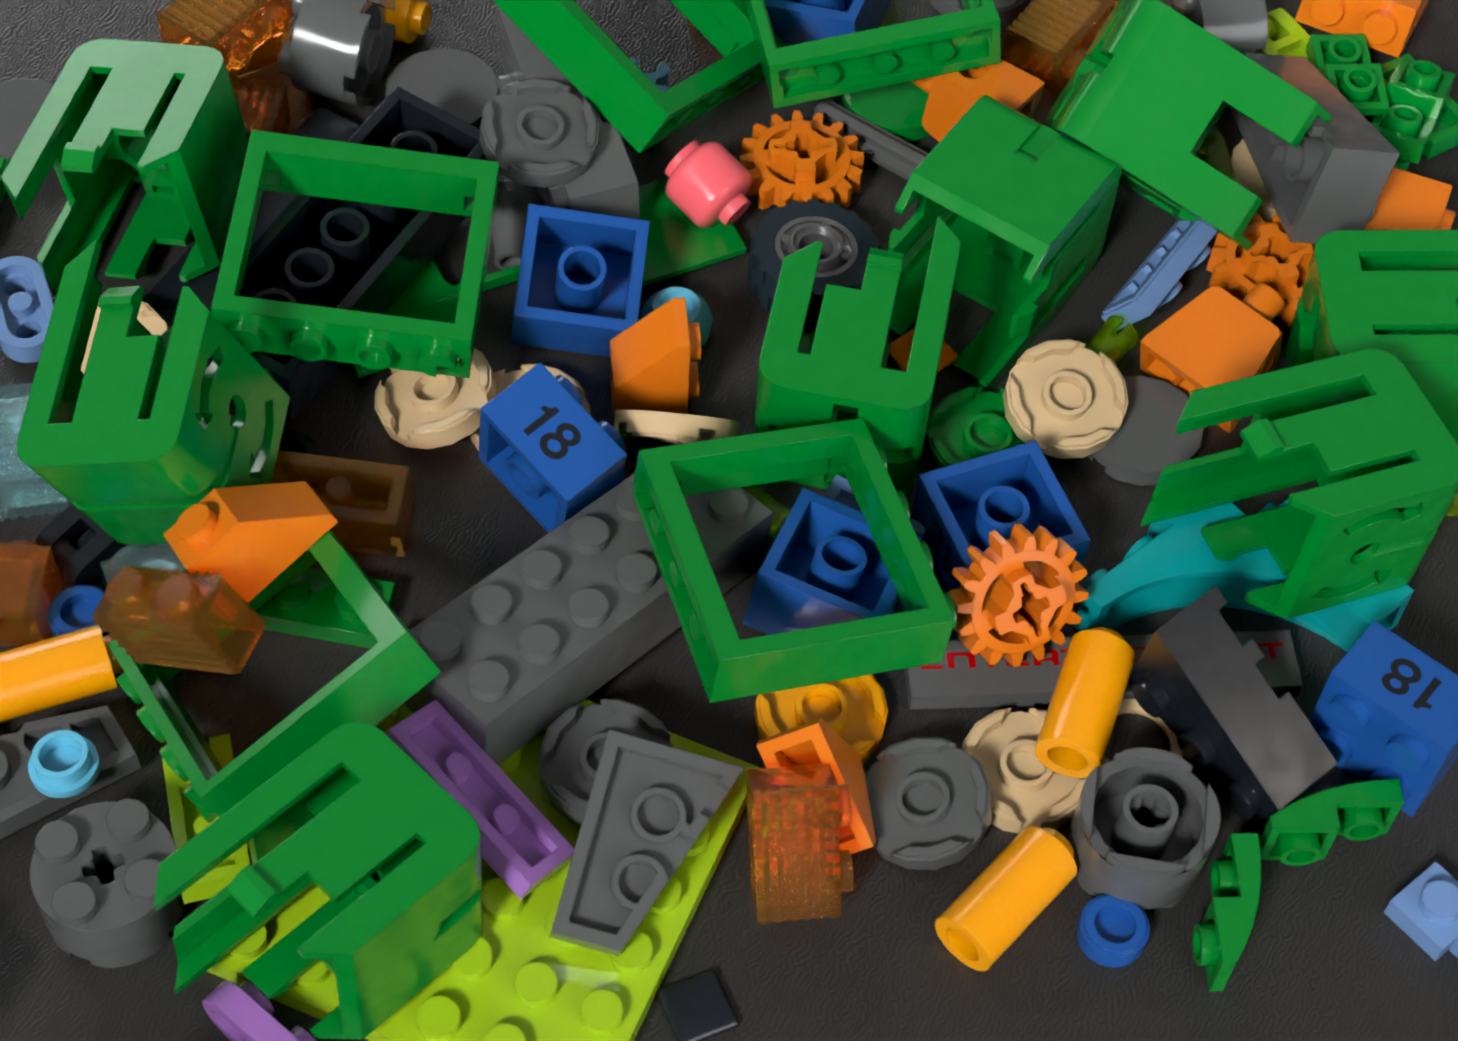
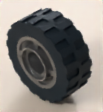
(797, 225)

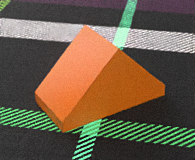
(820, 744)

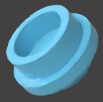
(63, 764)

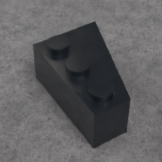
(1227, 712)

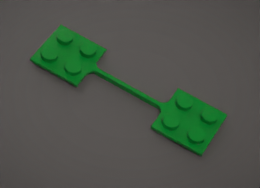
(672, 249)

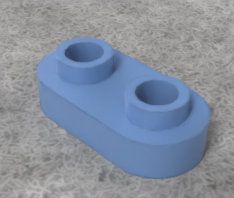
(23, 308)

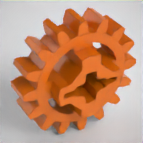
(802, 162)
(1268, 261)
(1017, 595)

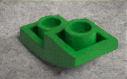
(1348, 67)
(1416, 102)
(1309, 826)
(1232, 911)

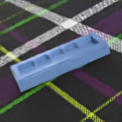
(1159, 274)

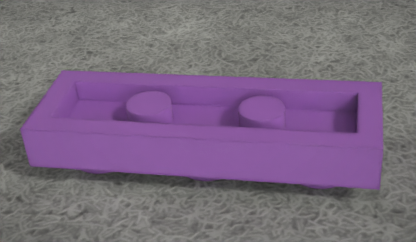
(513, 832)

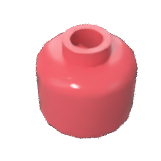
(708, 184)

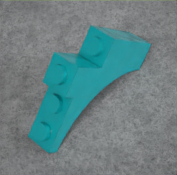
(1177, 567)

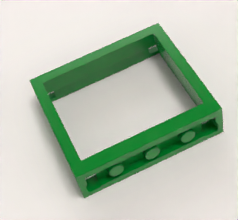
(875, 55)
(620, 87)
(364, 176)
(804, 656)
(361, 693)

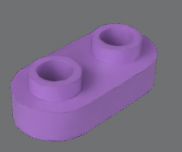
(246, 1015)

